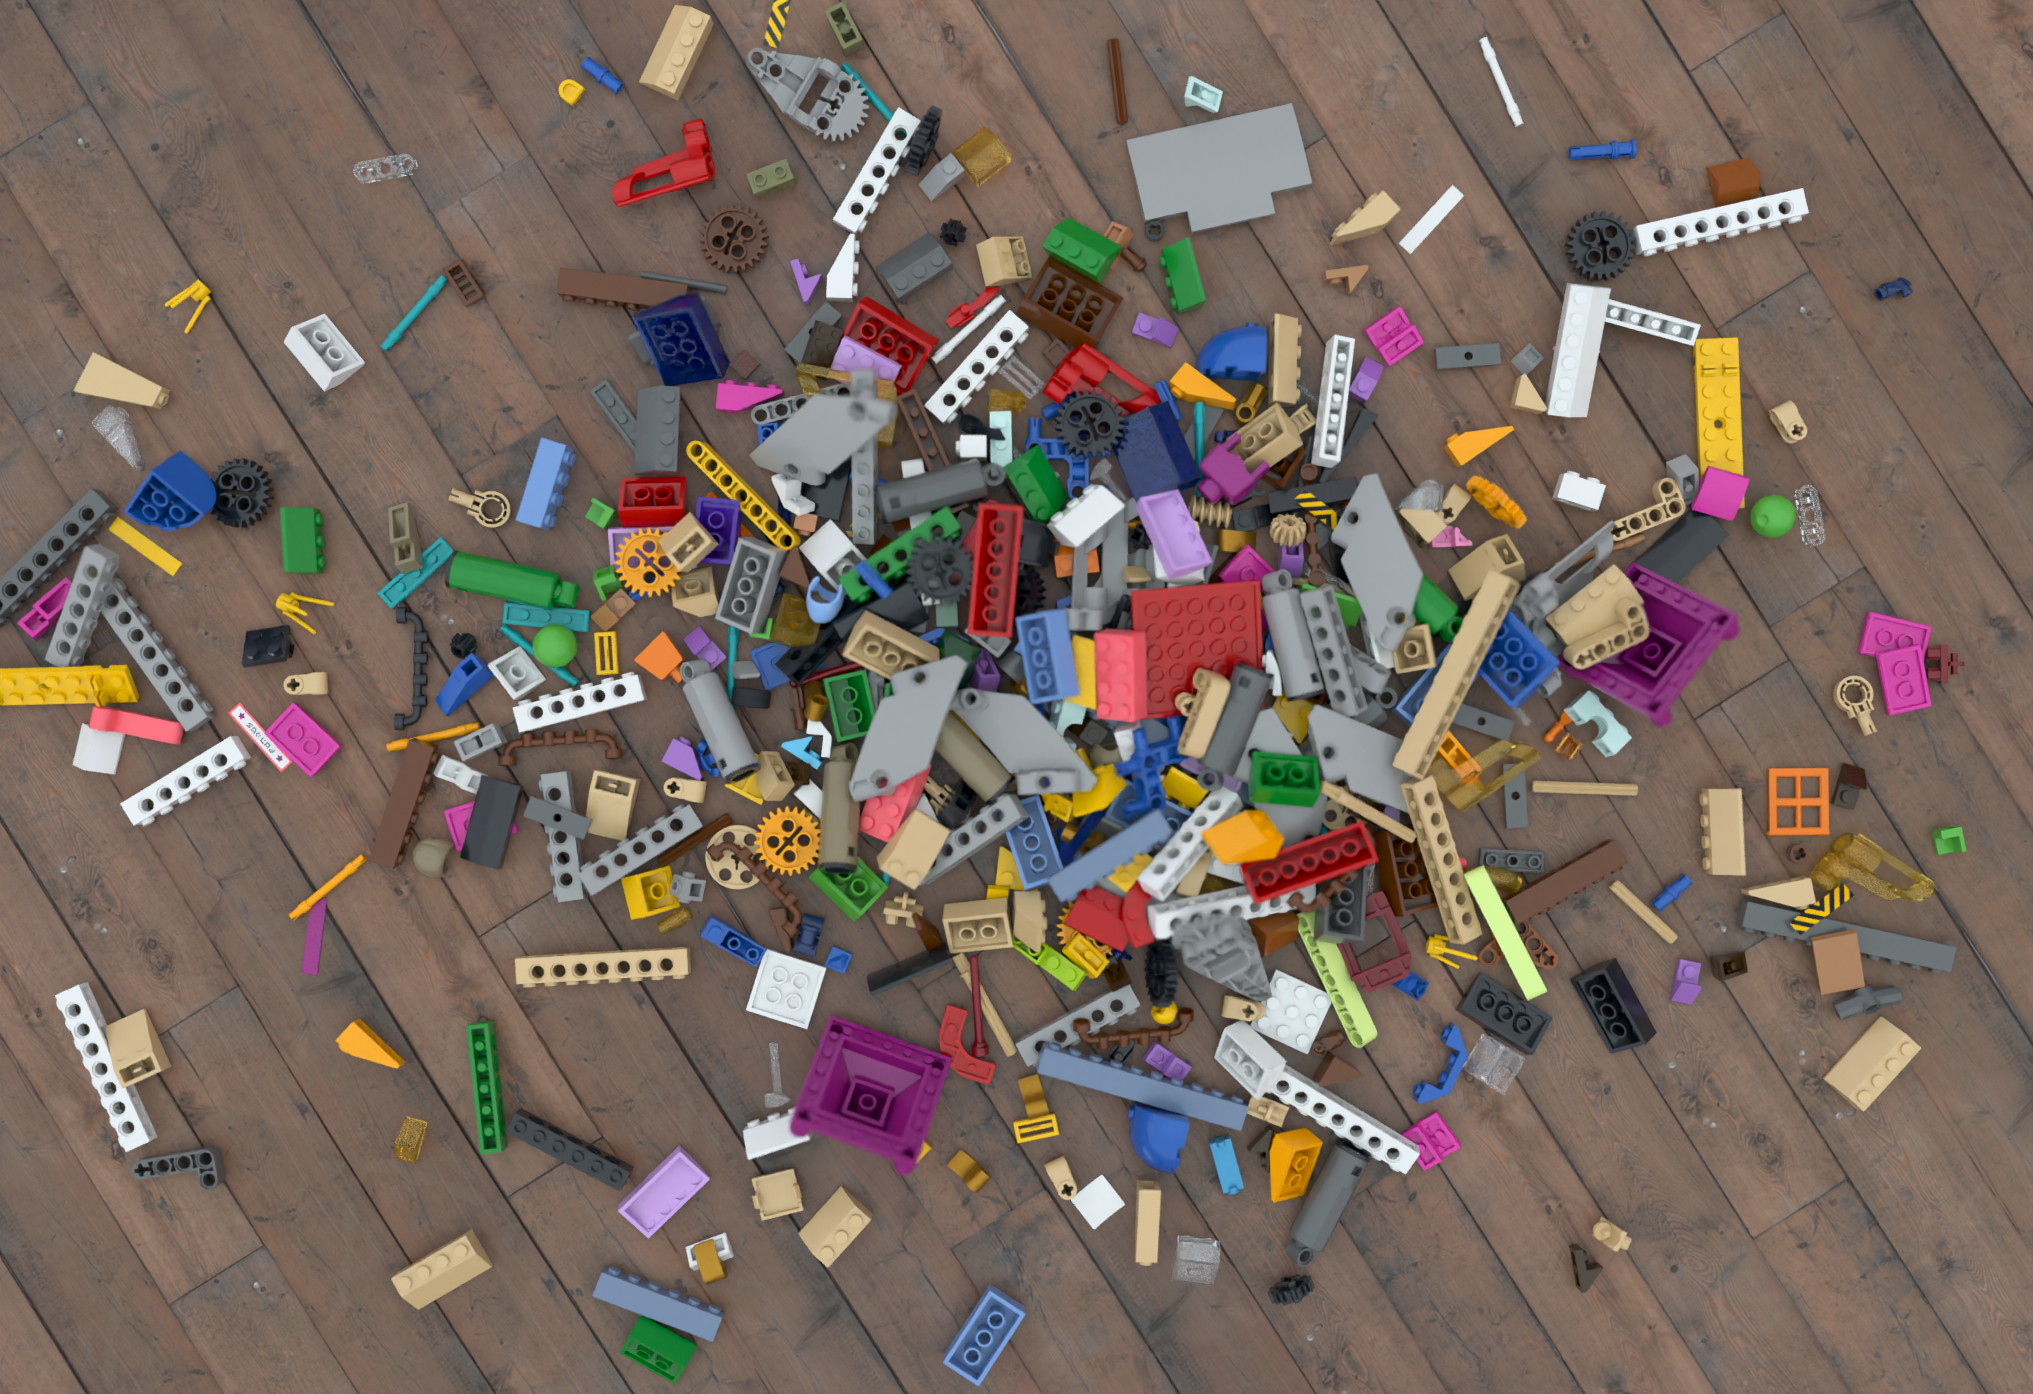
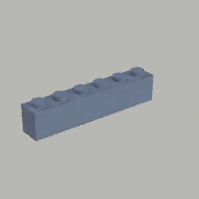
(1109, 855)
(658, 1303)

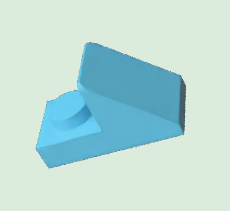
(798, 748)

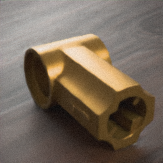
(1250, 403)
(815, 701)
(1091, 842)

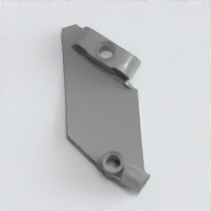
(823, 435)
(1379, 562)
(906, 728)
(1023, 742)
(1357, 755)
(1291, 821)

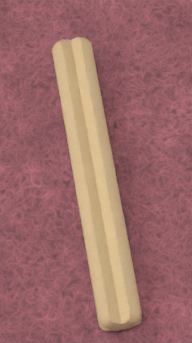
(1643, 911)

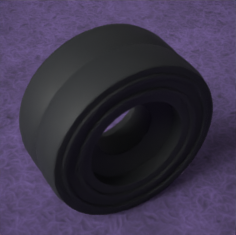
(751, 697)

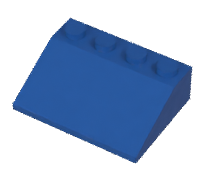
(1516, 662)

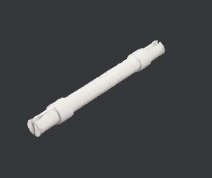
(1490, 56)
(988, 311)

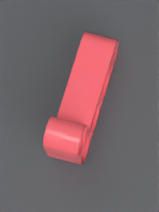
(136, 724)

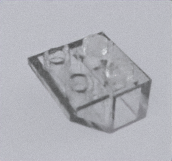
(1493, 1063)

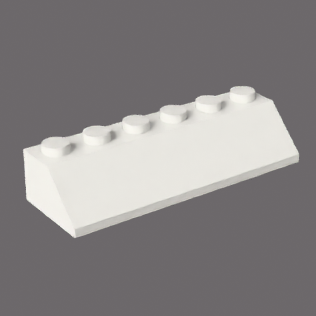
(1576, 350)

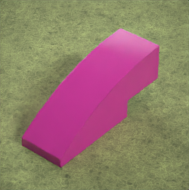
(46, 611)

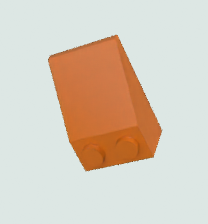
(1065, 559)

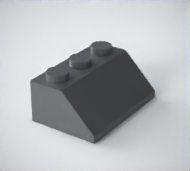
(915, 267)

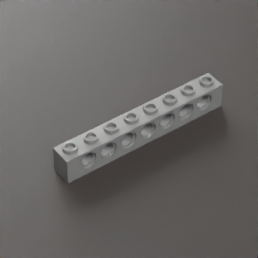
(865, 470)
(151, 666)

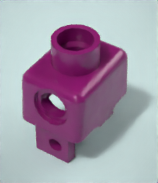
(1226, 474)

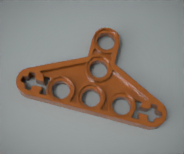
(1525, 936)

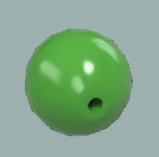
(1773, 516)
(555, 645)

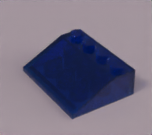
(682, 340)
(1155, 453)

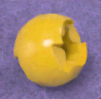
(1164, 1015)

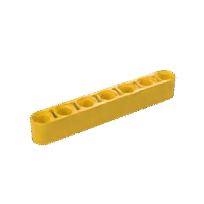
(734, 490)

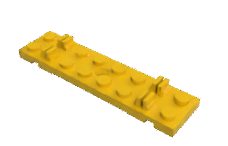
(1718, 399)
(67, 685)

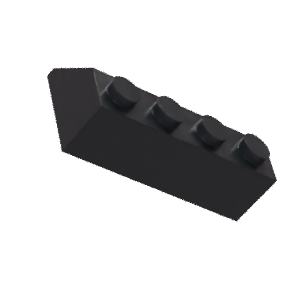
(1613, 1006)

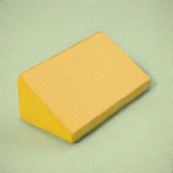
(1085, 956)

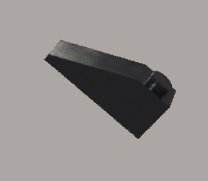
(957, 804)

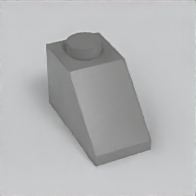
(942, 177)
(1685, 475)

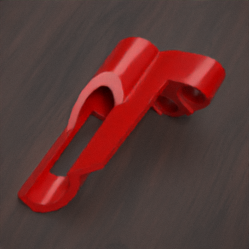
(687, 166)
(1085, 369)

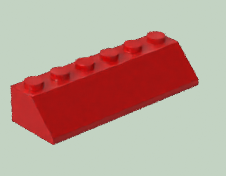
(995, 569)
(1308, 863)

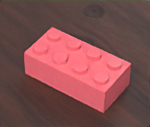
(1120, 675)
(886, 814)

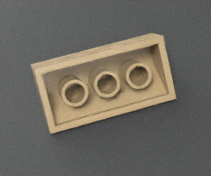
(677, 51)
(1283, 361)
(1592, 607)
(887, 647)
(1723, 831)
(1871, 1063)
(442, 1270)

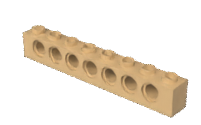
(1441, 859)
(527, 976)

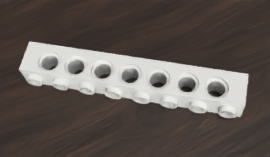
(1792, 201)
(1168, 916)
(101, 1080)
(1370, 1127)

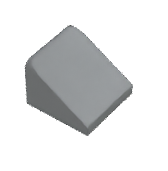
(1527, 359)
(744, 670)

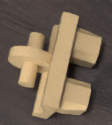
(902, 907)
(1268, 1110)
(1611, 1235)

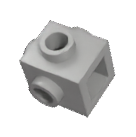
(687, 887)

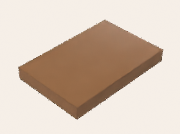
(1838, 962)

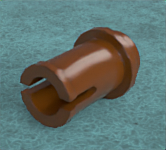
(1133, 259)

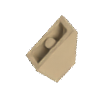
(773, 777)

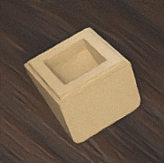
(1135, 574)

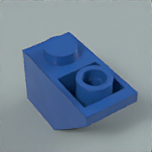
(1412, 985)

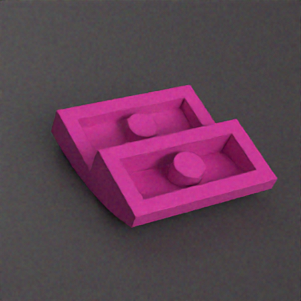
(1393, 336)
(1720, 493)
(1433, 1138)

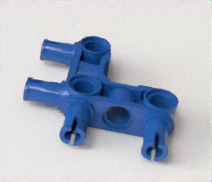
(1055, 451)
(1146, 767)

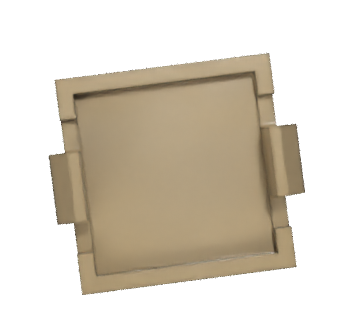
(777, 1194)

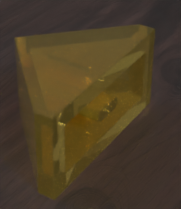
(409, 1140)

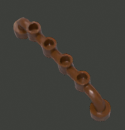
(1316, 576)
(569, 738)
(773, 885)
(1335, 886)
(1143, 1035)

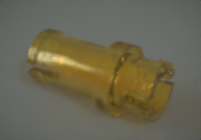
(677, 919)

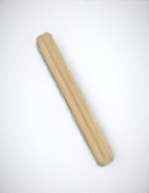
(1584, 788)

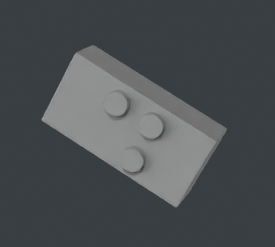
(751, 584)

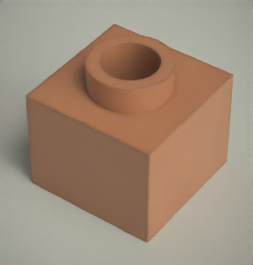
(806, 524)

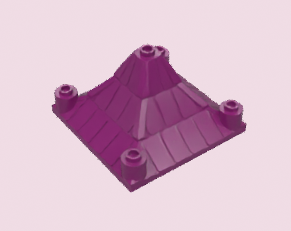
(1680, 639)
(871, 1092)

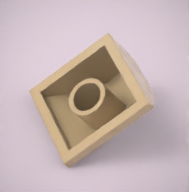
(1420, 524)
(696, 592)
(1415, 651)

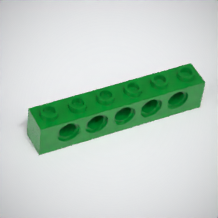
(852, 580)
(487, 1086)

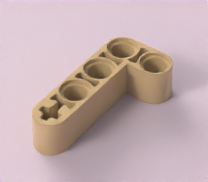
(1661, 509)
(1583, 652)
(1204, 713)

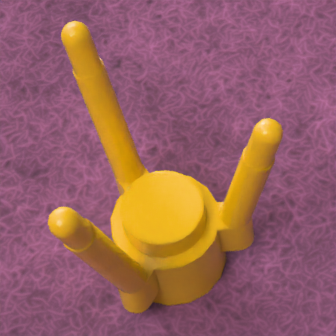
(197, 291)
(290, 605)
(1435, 947)

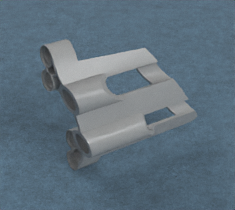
(1545, 596)

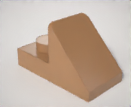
(1350, 275)
(613, 609)

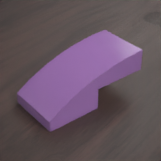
(1166, 1061)

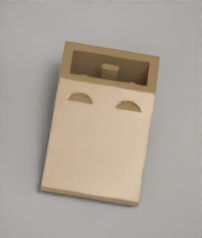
(1368, 221)
(1495, 555)
(611, 804)
(135, 1048)

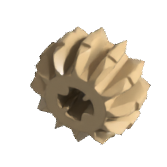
(1288, 530)

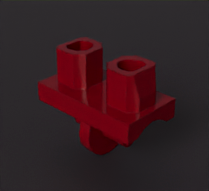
(1941, 653)

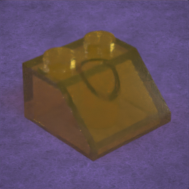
(982, 156)
(793, 623)

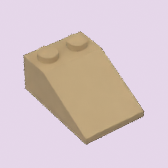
(913, 849)

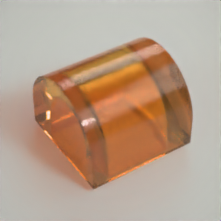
(1568, 746)

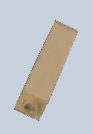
(115, 382)
(1147, 1221)

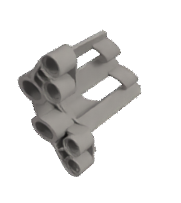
(1098, 604)

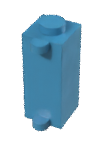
(1226, 1164)

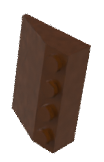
(1069, 304)
(1403, 874)

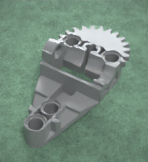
(795, 80)
(1238, 956)

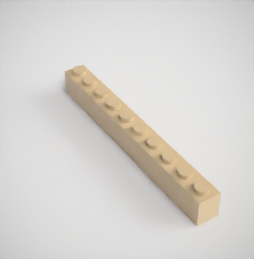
(1456, 674)

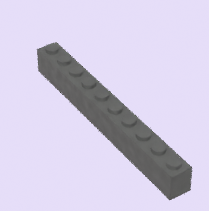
(1871, 941)

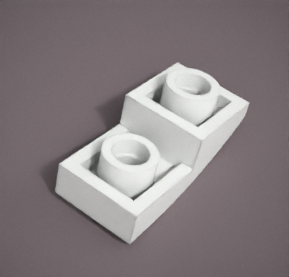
(1270, 663)
(811, 797)

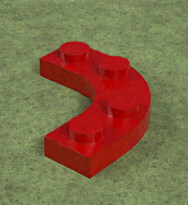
(1135, 918)
(952, 1046)

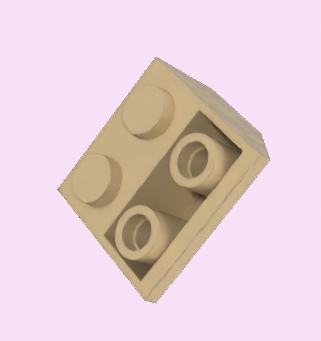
(1004, 260)
(687, 543)
(1028, 918)

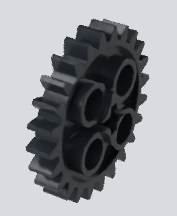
(924, 140)
(1619, 243)
(1072, 430)
(243, 473)
(921, 575)
(1031, 585)
(1161, 973)

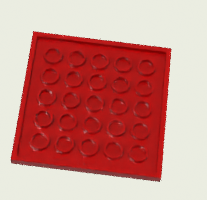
(1194, 630)

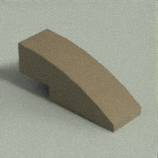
(404, 538)

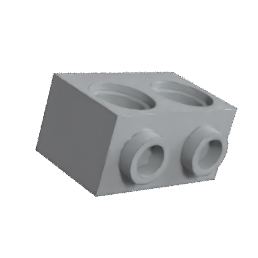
(994, 644)
(480, 742)

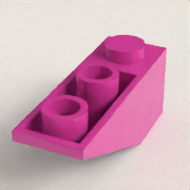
(740, 398)

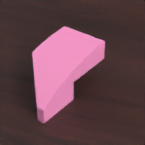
(1449, 538)

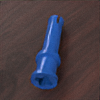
(1612, 150)

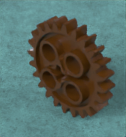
(715, 230)

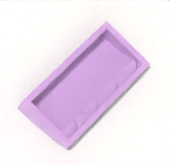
(1173, 533)
(616, 536)
(663, 1192)

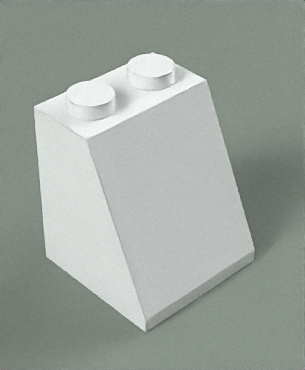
(831, 553)

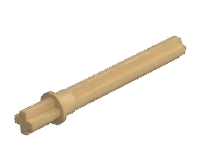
(1340, 796)
(987, 1007)

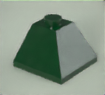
(952, 645)

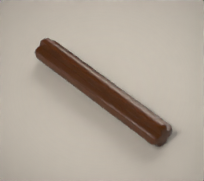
(1117, 81)
(694, 840)

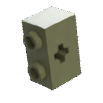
(844, 29)
(771, 179)

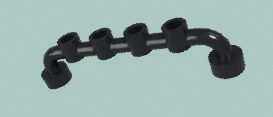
(419, 659)

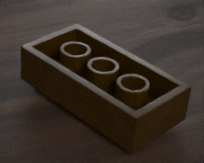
(822, 345)

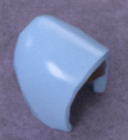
(823, 604)

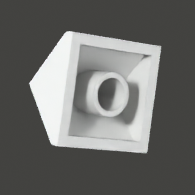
(517, 673)
(98, 750)

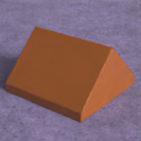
(1733, 182)
(1274, 931)

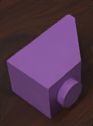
(1365, 380)
(1291, 559)
(985, 673)
(684, 758)

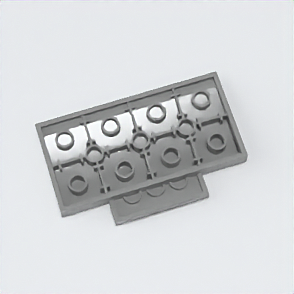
(1220, 168)

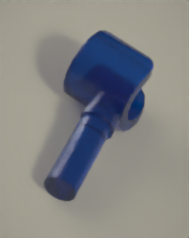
(1221, 435)
(1118, 955)

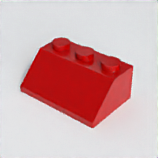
(652, 501)
(1099, 917)

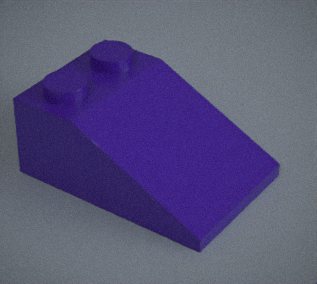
(723, 523)

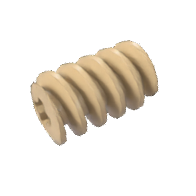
(1209, 511)

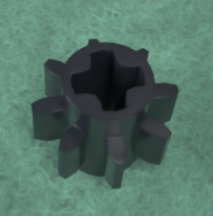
(953, 232)
(1140, 537)
(463, 645)

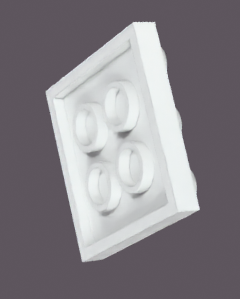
(786, 988)
(1292, 1011)

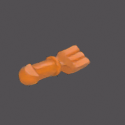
(1563, 720)

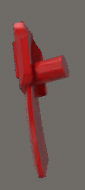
(965, 312)

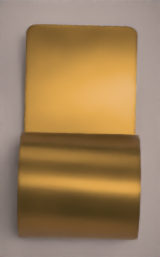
(1233, 541)
(1020, 688)
(1033, 1096)
(968, 1169)
(708, 1261)

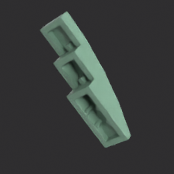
(947, 614)

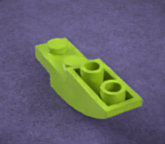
(1053, 962)

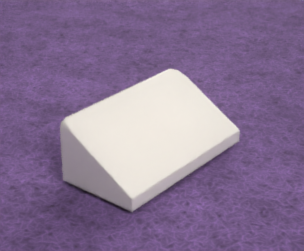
(722, 1246)

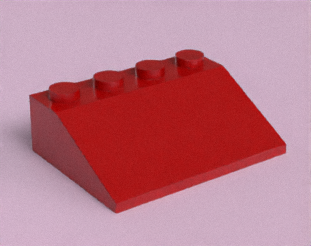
(893, 338)

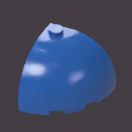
(1235, 354)
(173, 495)
(1157, 1135)

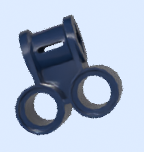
(809, 934)

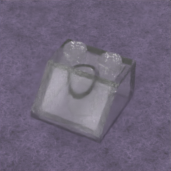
(1423, 497)
(1195, 1260)

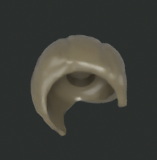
(1105, 754)
(430, 856)

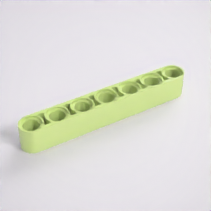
(1505, 932)
(1338, 984)

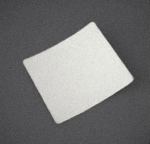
(1097, 1201)

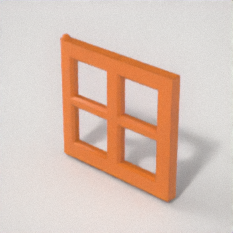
(1821, 801)

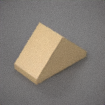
(1526, 397)

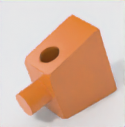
(662, 658)

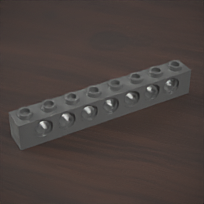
(48, 545)

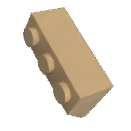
(1267, 438)
(978, 925)
(835, 1226)

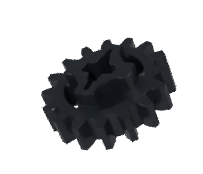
(1291, 1289)

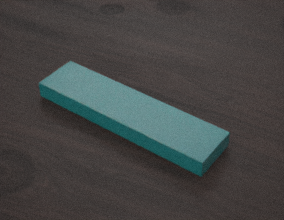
(405, 584)
(537, 617)

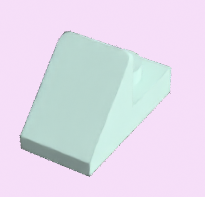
(1202, 95)

